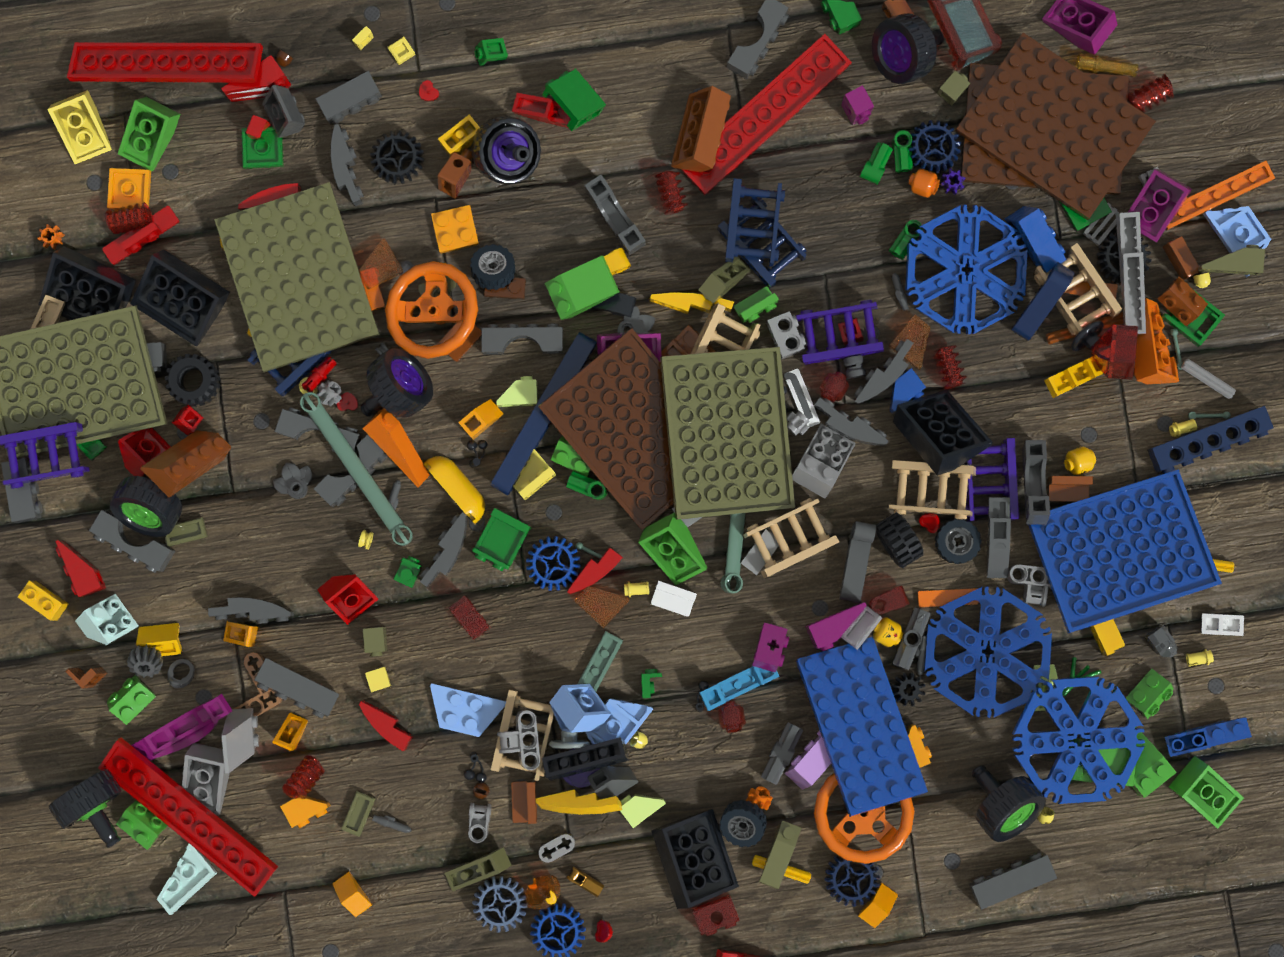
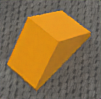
(240, 634)
(290, 732)
(351, 894)
(879, 906)

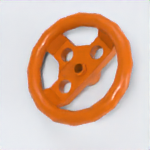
(432, 308)
(838, 839)

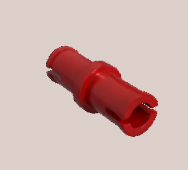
(319, 374)

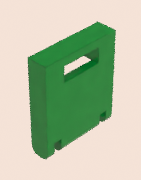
(1190, 331)

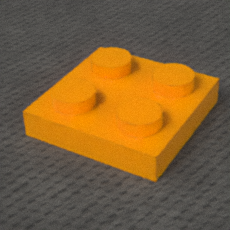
(128, 187)
(455, 229)

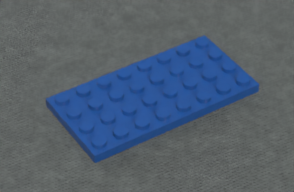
(861, 727)

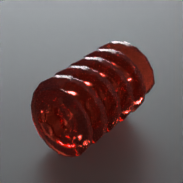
(1151, 93)
(670, 192)
(128, 218)
(950, 367)
(303, 778)

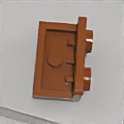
(1183, 301)

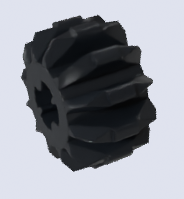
(913, 693)

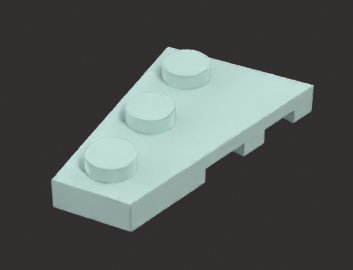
(189, 876)

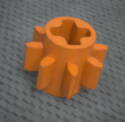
(55, 240)
(760, 796)

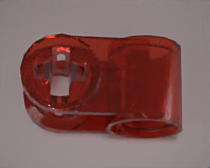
(891, 600)

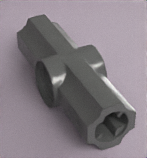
(906, 651)
(782, 753)

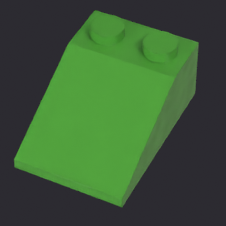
(148, 132)
(582, 288)
(673, 549)
(1115, 759)
(1150, 769)
(1206, 792)

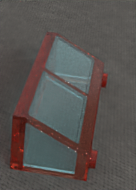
(965, 30)

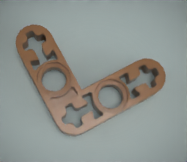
(250, 668)

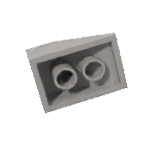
(239, 738)
(205, 776)

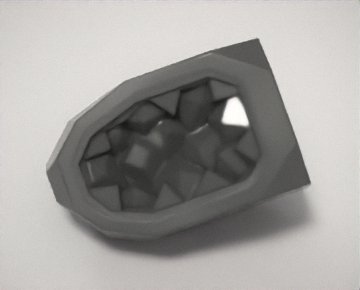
(1162, 641)

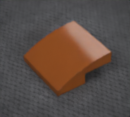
(683, 343)

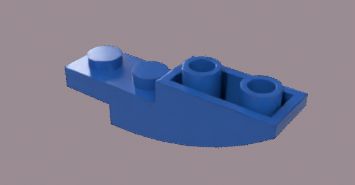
(1207, 736)

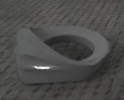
(184, 681)

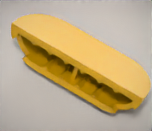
(457, 486)

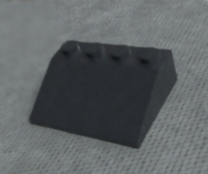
(85, 285)
(179, 297)
(940, 431)
(694, 859)

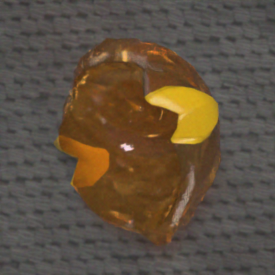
(543, 892)

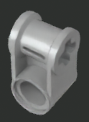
(479, 820)

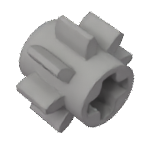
(329, 393)
(797, 423)

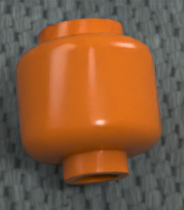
(924, 183)

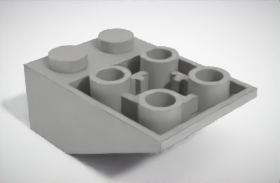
(823, 461)

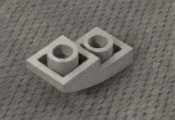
(754, 559)

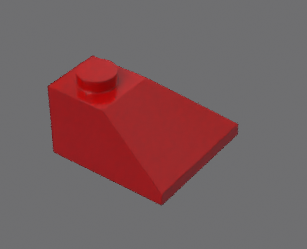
(140, 448)
(347, 596)

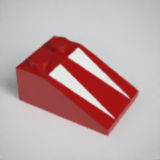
(268, 75)

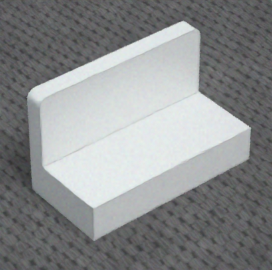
(673, 598)

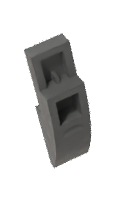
(343, 158)
(880, 380)
(857, 430)
(998, 537)
(452, 543)
(258, 610)

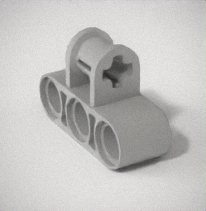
(1031, 587)
(515, 740)

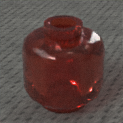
(834, 386)
(731, 717)

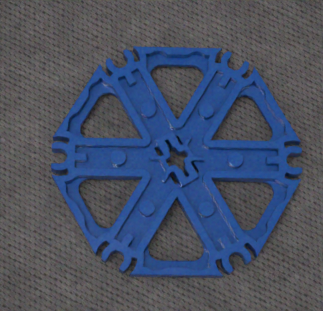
(979, 263)
(1005, 644)
(1085, 722)

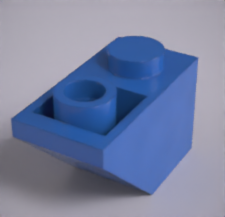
(906, 388)

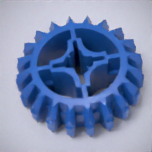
(560, 547)
(550, 935)

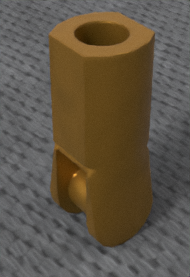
(589, 883)

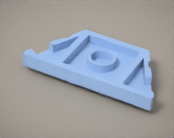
(1238, 228)
(464, 710)
(623, 721)

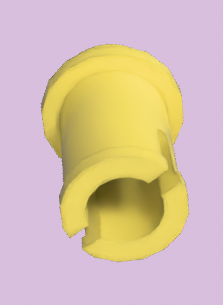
(1179, 429)
(636, 588)
(1204, 657)

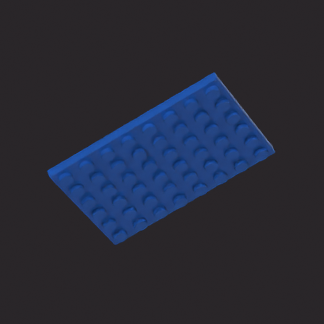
(1124, 551)

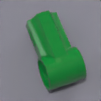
(902, 155)
(875, 166)
(899, 247)
(585, 485)

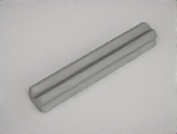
(1208, 378)

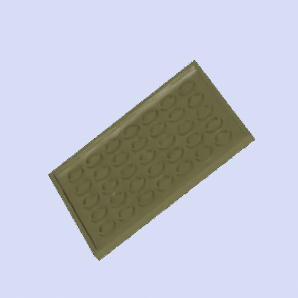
(296, 277)
(82, 373)
(727, 432)

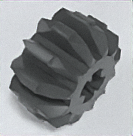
(145, 661)

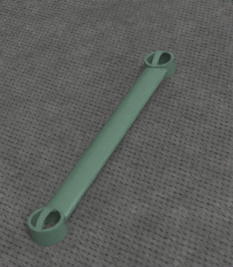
(356, 468)
(734, 553)

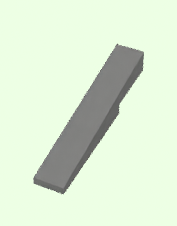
(1131, 270)

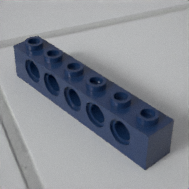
(1257, 418)

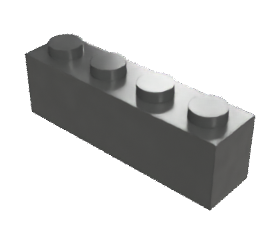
(296, 687)
(1012, 880)

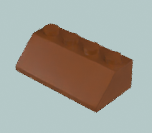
(701, 130)
(186, 461)

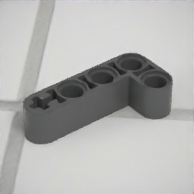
(856, 561)

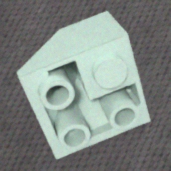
(106, 621)

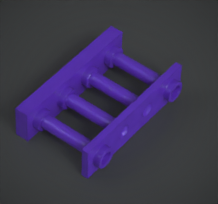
(833, 352)
(30, 439)
(1008, 489)

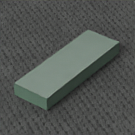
(601, 660)

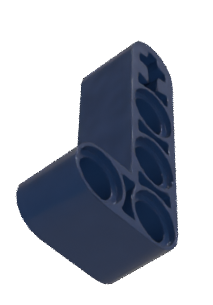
(1043, 301)

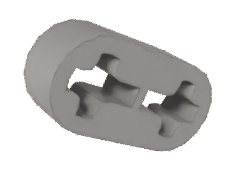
(559, 851)

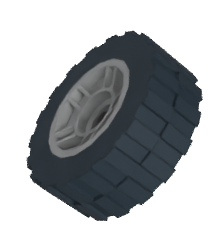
(490, 257)

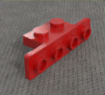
(134, 240)

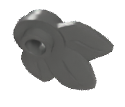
(638, 322)
(292, 478)

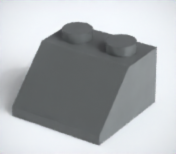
(283, 111)

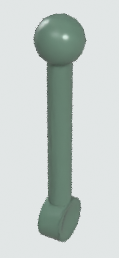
(1174, 332)
(1192, 415)
(579, 546)

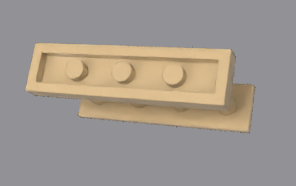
(1097, 290)
(709, 334)
(924, 470)
(806, 548)
(508, 721)

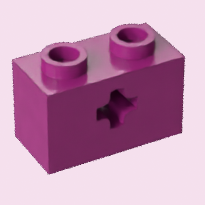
(857, 105)
(766, 658)

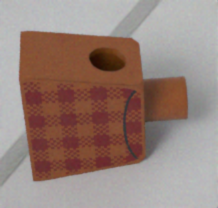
(455, 173)

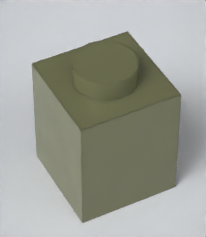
(953, 87)
(375, 641)

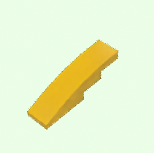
(683, 301)
(1073, 377)
(572, 803)

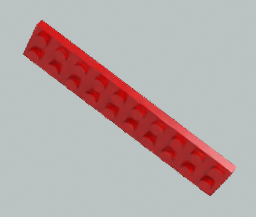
(165, 62)
(772, 109)
(188, 817)

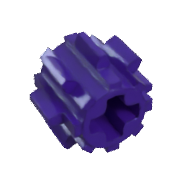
(947, 179)

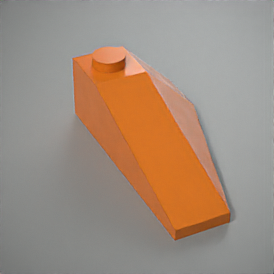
(1153, 358)
(393, 440)

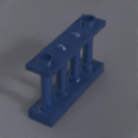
(735, 230)
(768, 275)
(299, 371)

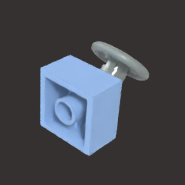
(577, 710)

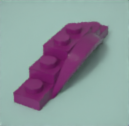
(184, 729)

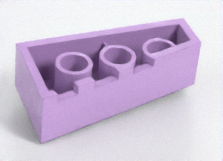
(810, 764)

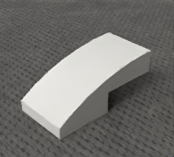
(1222, 624)

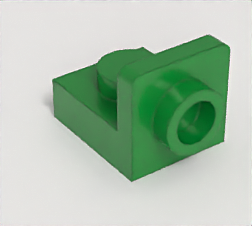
(490, 50)
(408, 571)
(647, 685)

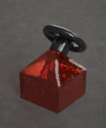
(1112, 351)

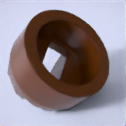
(283, 58)
(483, 786)

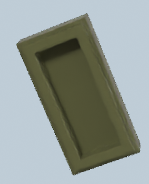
(187, 532)
(358, 813)

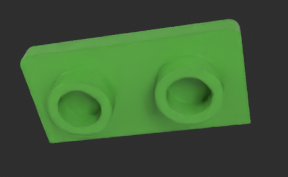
(755, 304)
(567, 457)
(1150, 693)
(130, 699)
(141, 824)

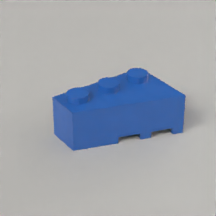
(1038, 237)

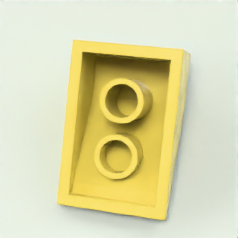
(80, 126)

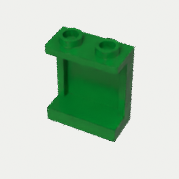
(575, 98)
(501, 540)

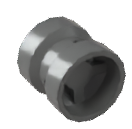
(857, 371)

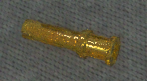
(1098, 64)

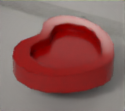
(428, 92)
(347, 402)
(930, 521)
(604, 931)

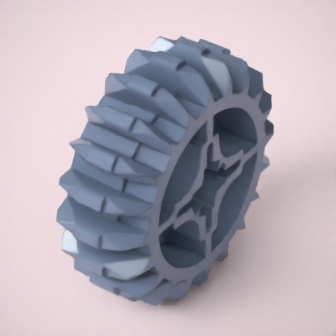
(491, 907)

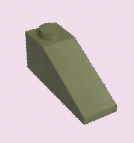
(1243, 261)
(724, 279)
(780, 854)
(478, 869)

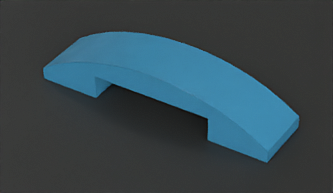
(736, 686)

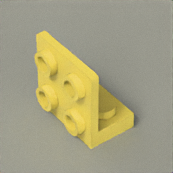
(533, 476)

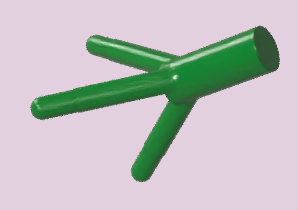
(1080, 674)

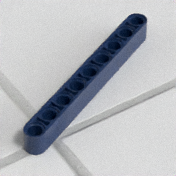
(537, 422)

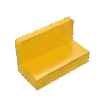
(163, 637)
(1107, 637)

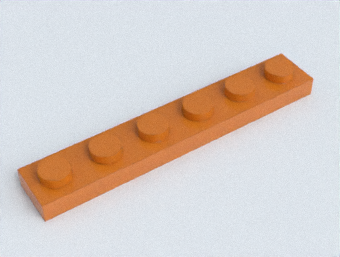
(1223, 192)

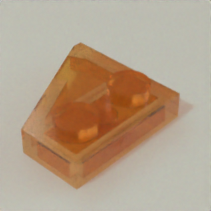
(380, 266)
(601, 604)

